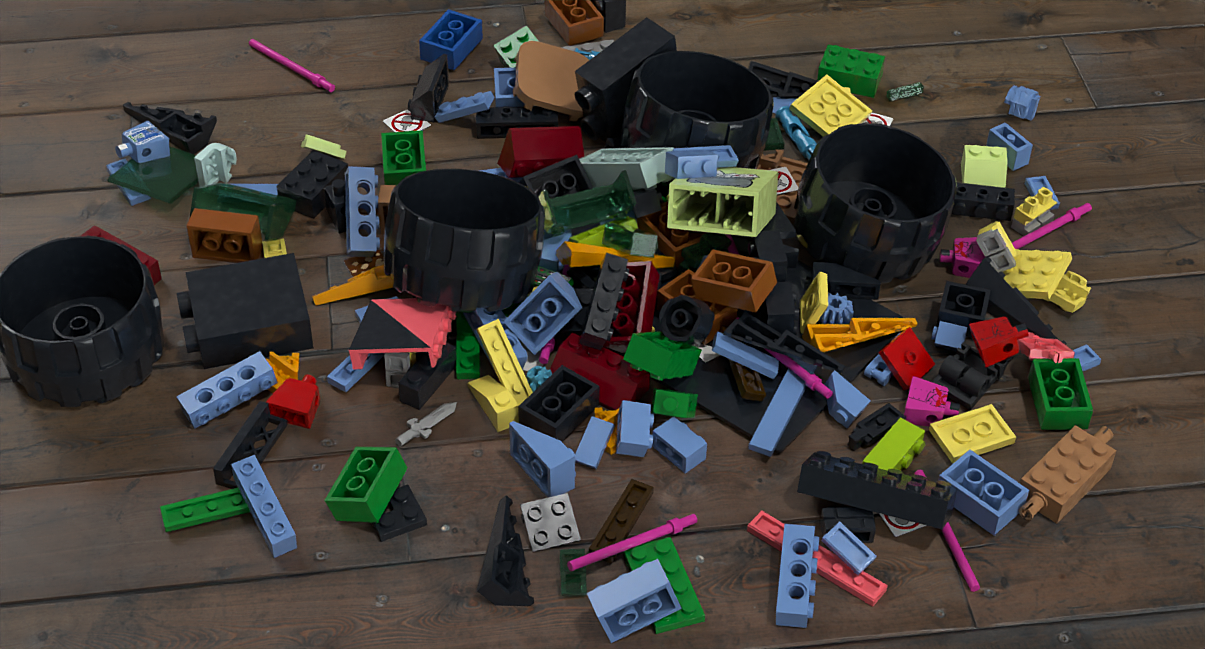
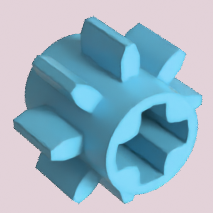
(537, 376)

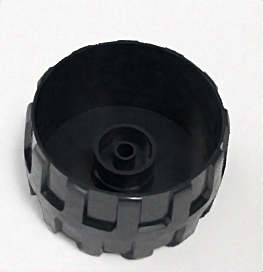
(697, 102)
(875, 201)
(463, 239)
(79, 320)

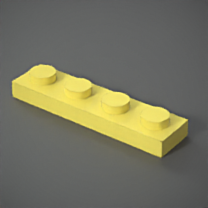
(504, 360)

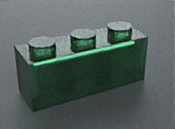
(630, 240)

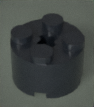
(686, 320)

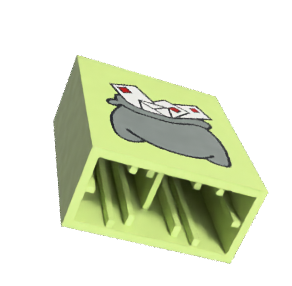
(731, 203)

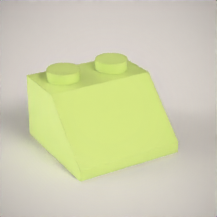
(984, 165)

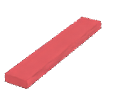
(828, 564)

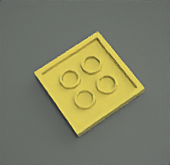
(829, 106)
(1037, 272)

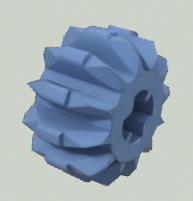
(838, 310)

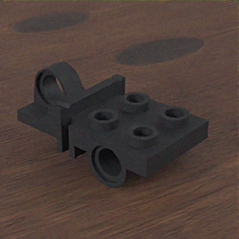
(967, 375)

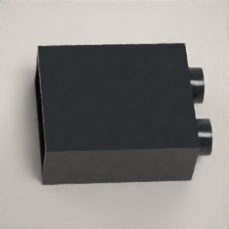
(608, 76)
(245, 311)

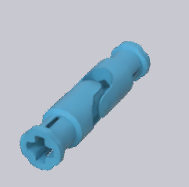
(796, 131)

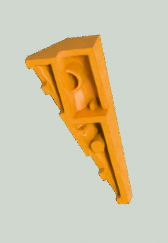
(588, 255)
(364, 283)
(834, 336)

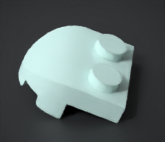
(214, 164)

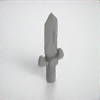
(418, 429)

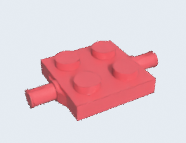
(1043, 348)

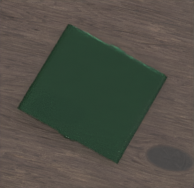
(159, 178)

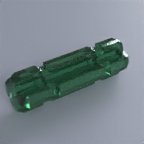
(905, 91)

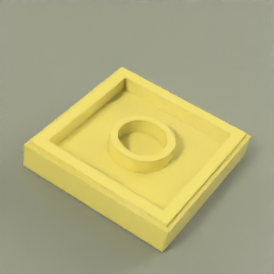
(814, 301)

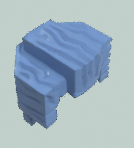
(1022, 102)

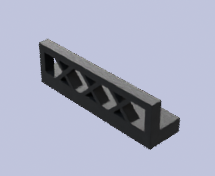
(245, 440)

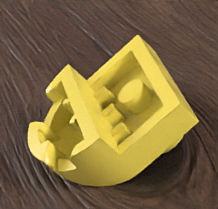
(1070, 292)

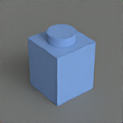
(949, 336)

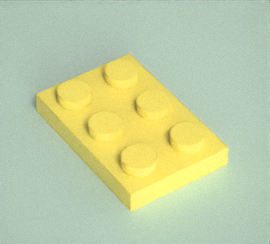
(974, 430)

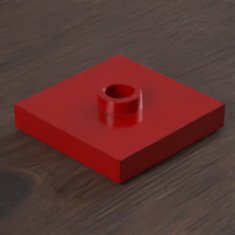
(906, 358)

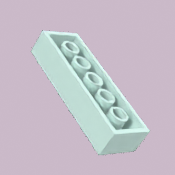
(643, 166)

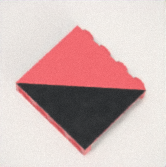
(401, 327)

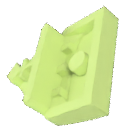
(323, 146)

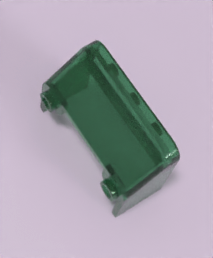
(588, 206)
(272, 210)

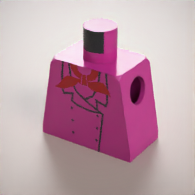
(964, 256)
(928, 403)

